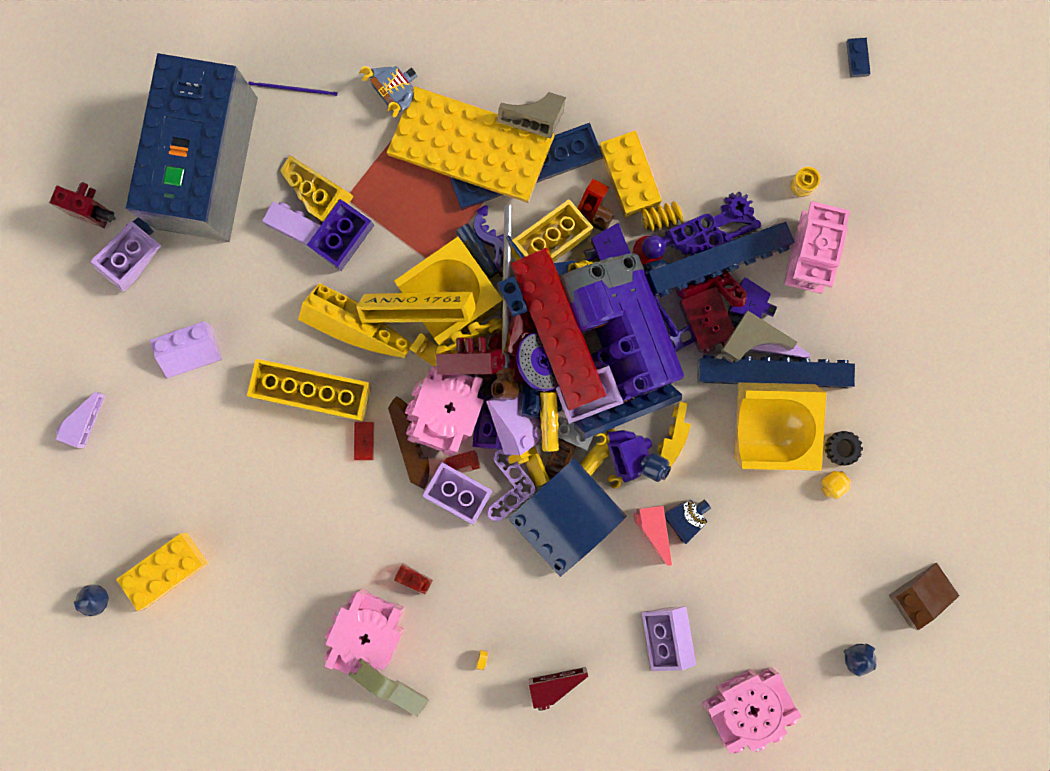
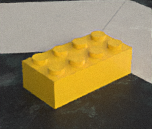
(630, 174)
(557, 231)
(162, 571)

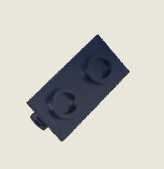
(531, 401)

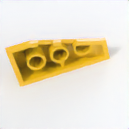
(313, 189)

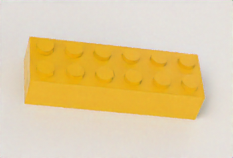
(309, 390)

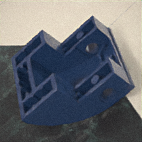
(567, 517)

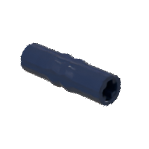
(477, 250)

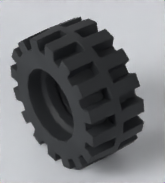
(855, 448)

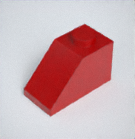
(592, 199)

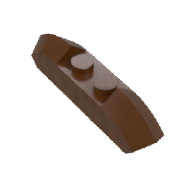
(417, 468)

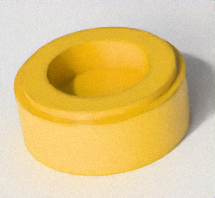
(481, 660)

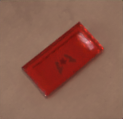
(363, 440)

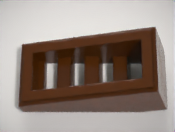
(552, 473)

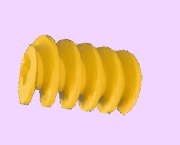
(662, 215)

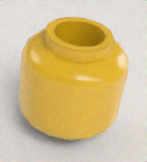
(835, 484)

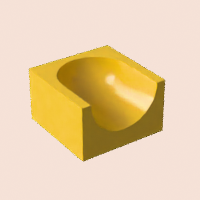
(452, 271)
(780, 426)

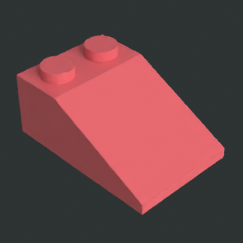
(653, 525)

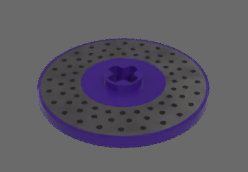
(528, 361)

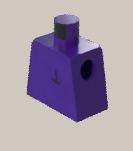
(607, 244)
(756, 301)

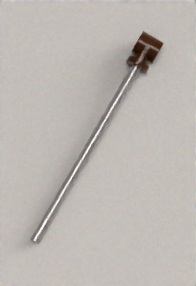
(504, 386)

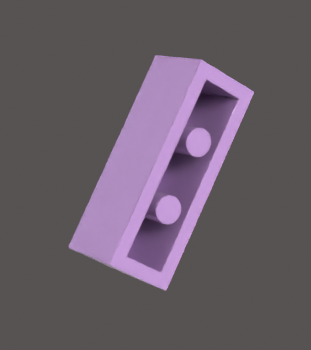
(291, 223)

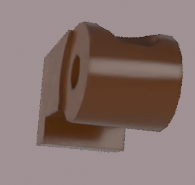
(602, 218)

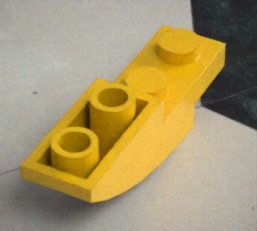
(678, 431)

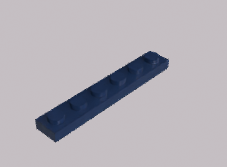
(627, 411)

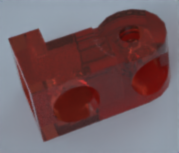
(464, 460)
(413, 579)

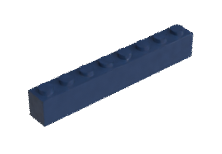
(720, 258)
(782, 371)

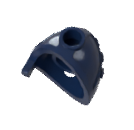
(91, 600)
(860, 659)

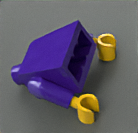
(627, 454)

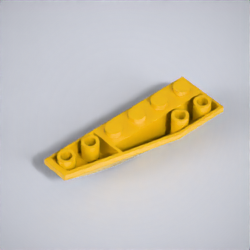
(339, 318)

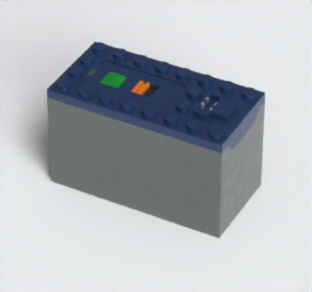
(192, 147)

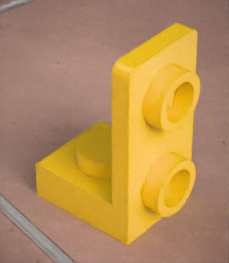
(424, 349)
(534, 465)

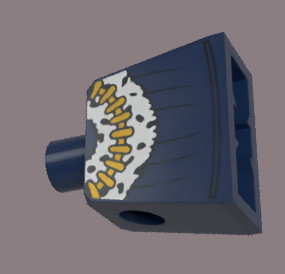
(687, 519)

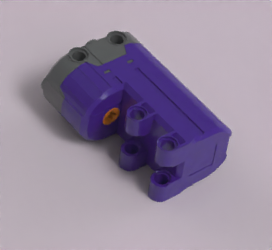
(622, 309)

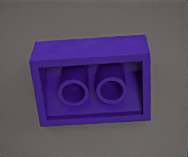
(340, 234)
(484, 431)

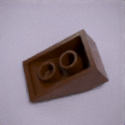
(924, 597)

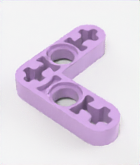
(516, 491)

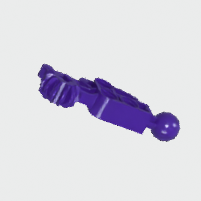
(698, 241)

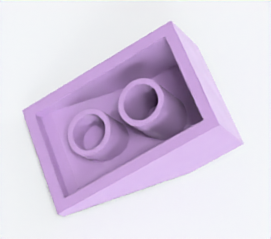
(126, 256)
(611, 400)
(515, 431)

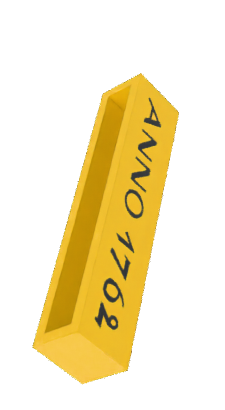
(416, 307)

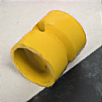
(805, 181)

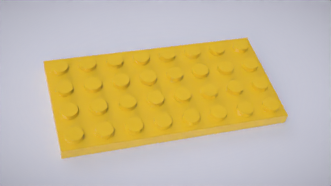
(469, 145)

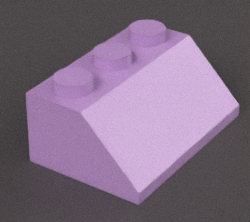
(186, 349)
(457, 493)
(669, 639)

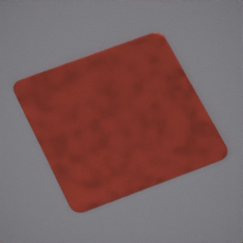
(411, 203)

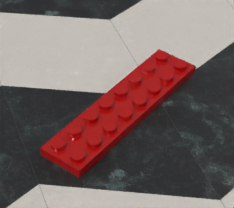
(558, 329)

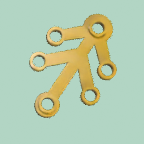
(492, 327)

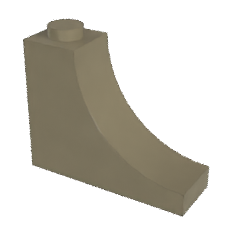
(536, 117)
(753, 332)

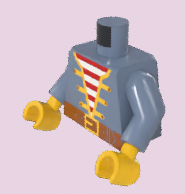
(392, 86)

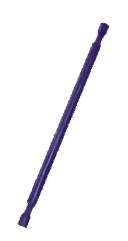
(293, 88)

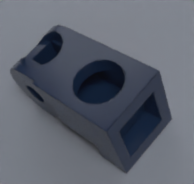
(512, 296)

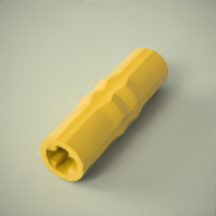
(549, 420)
(596, 456)

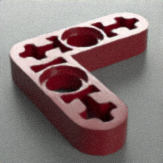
(728, 293)

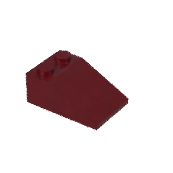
(550, 688)

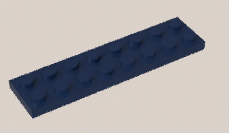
(567, 152)

